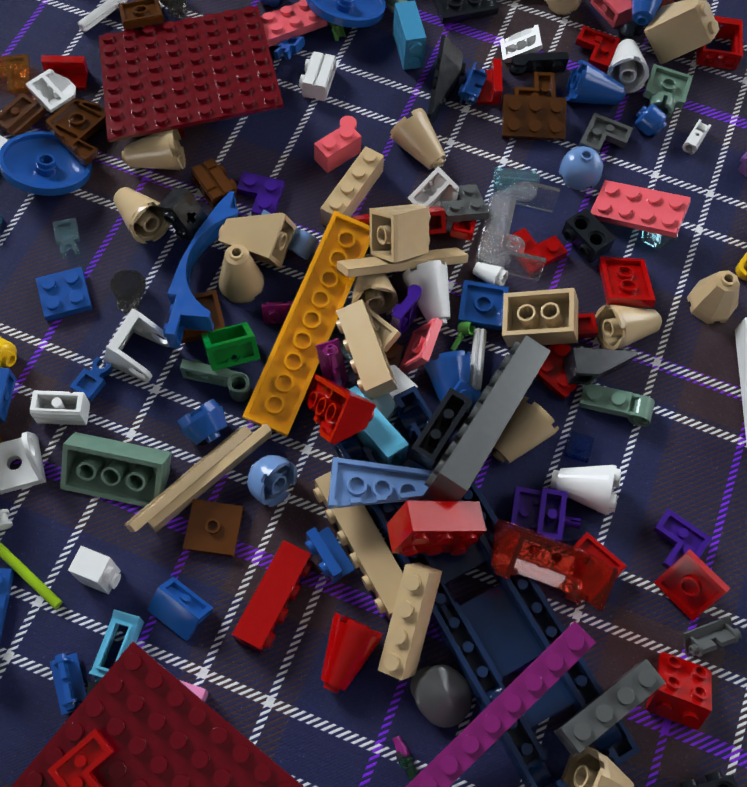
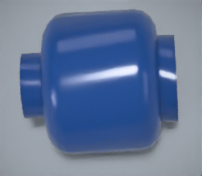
(650, 120)

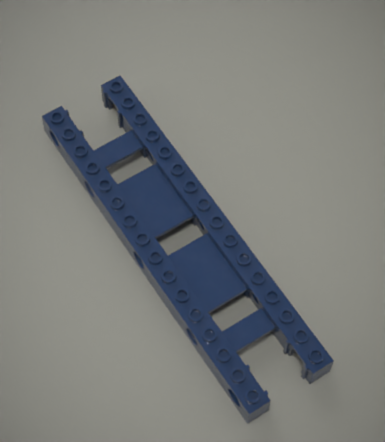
(498, 627)

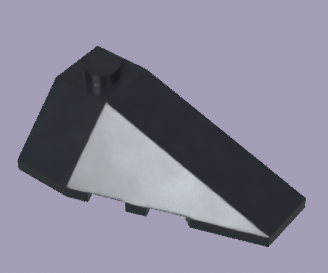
(446, 76)

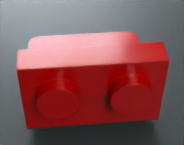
(686, 693)

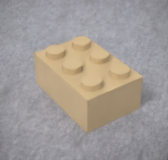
(542, 315)

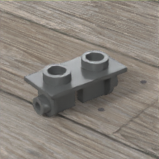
(704, 638)

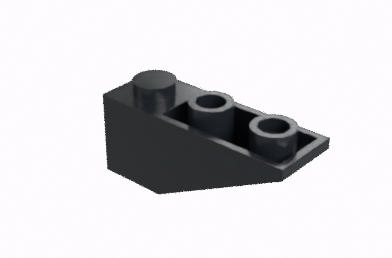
(589, 365)

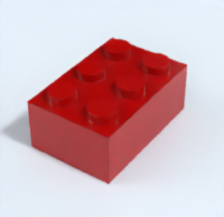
(436, 527)

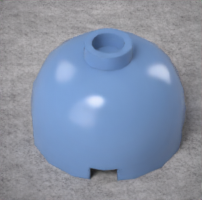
(581, 168)
(271, 478)

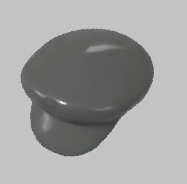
(441, 695)

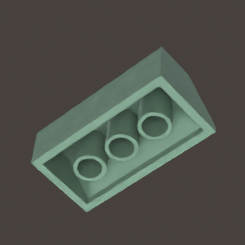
(113, 469)

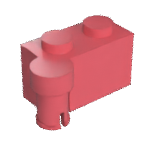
(614, 11)
(338, 145)

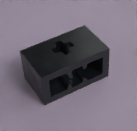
(183, 213)

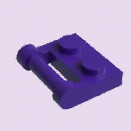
(407, 311)

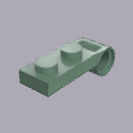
(225, 377)
(618, 402)

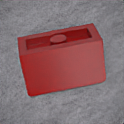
(71, 67)
(492, 88)

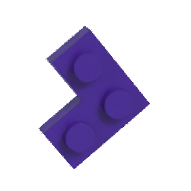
(265, 190)
(681, 535)

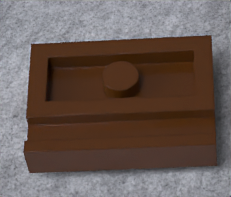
(20, 115)

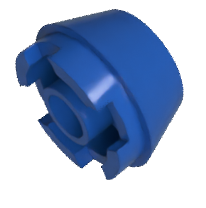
(203, 423)

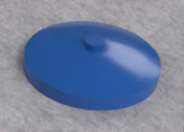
(349, 12)
(42, 165)

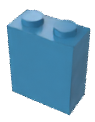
(409, 35)

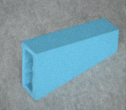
(382, 438)

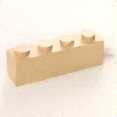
(353, 185)
(366, 349)
(409, 620)

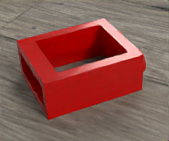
(732, 30)

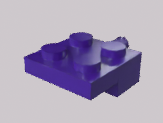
(542, 511)

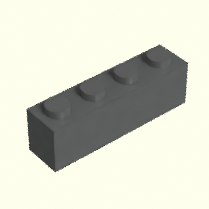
(609, 707)

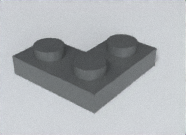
(605, 129)
(467, 207)

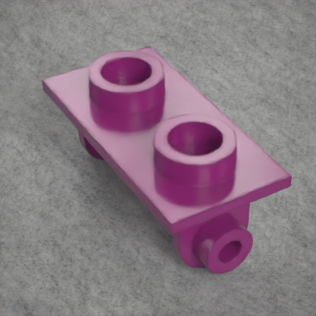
(275, 312)
(332, 362)

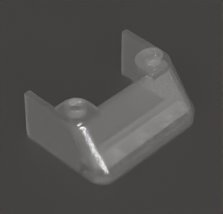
(507, 250)

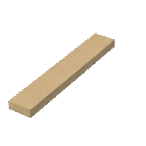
(376, 265)
(212, 476)
(187, 479)

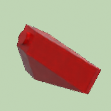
(337, 409)

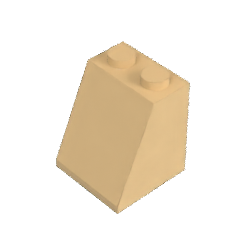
(681, 28)
(399, 232)
(263, 235)

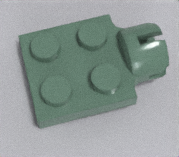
(667, 88)

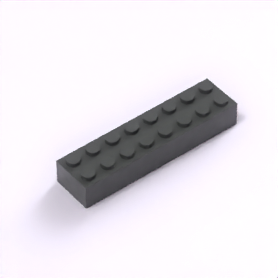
(485, 422)

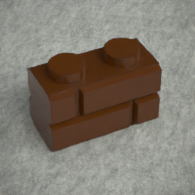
(212, 181)

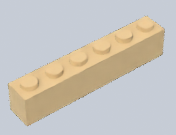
(366, 547)

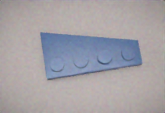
(373, 483)

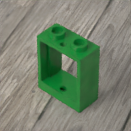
(230, 341)

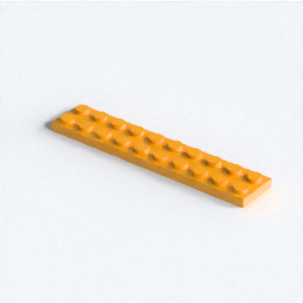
(306, 325)

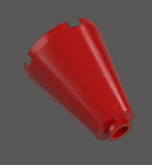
(347, 651)

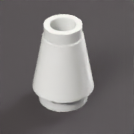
(491, 273)

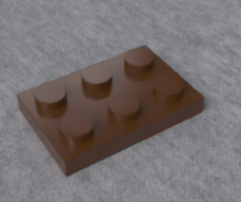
(534, 117)

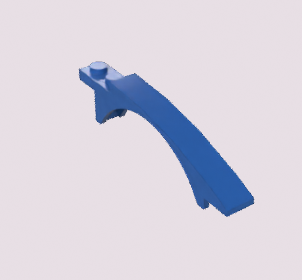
(185, 310)

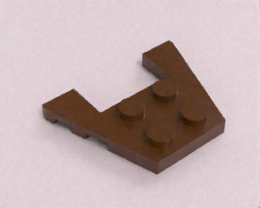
(76, 124)

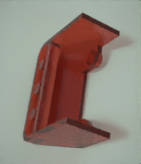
(552, 563)

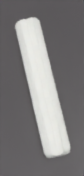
(99, 14)
(477, 358)

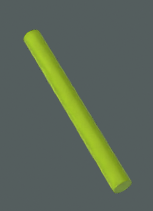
(30, 577)

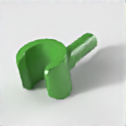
(338, 31)
(463, 329)

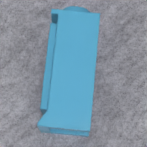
(118, 618)

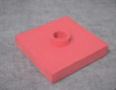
(420, 345)

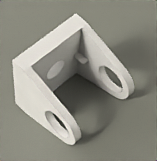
(138, 324)
(31, 470)

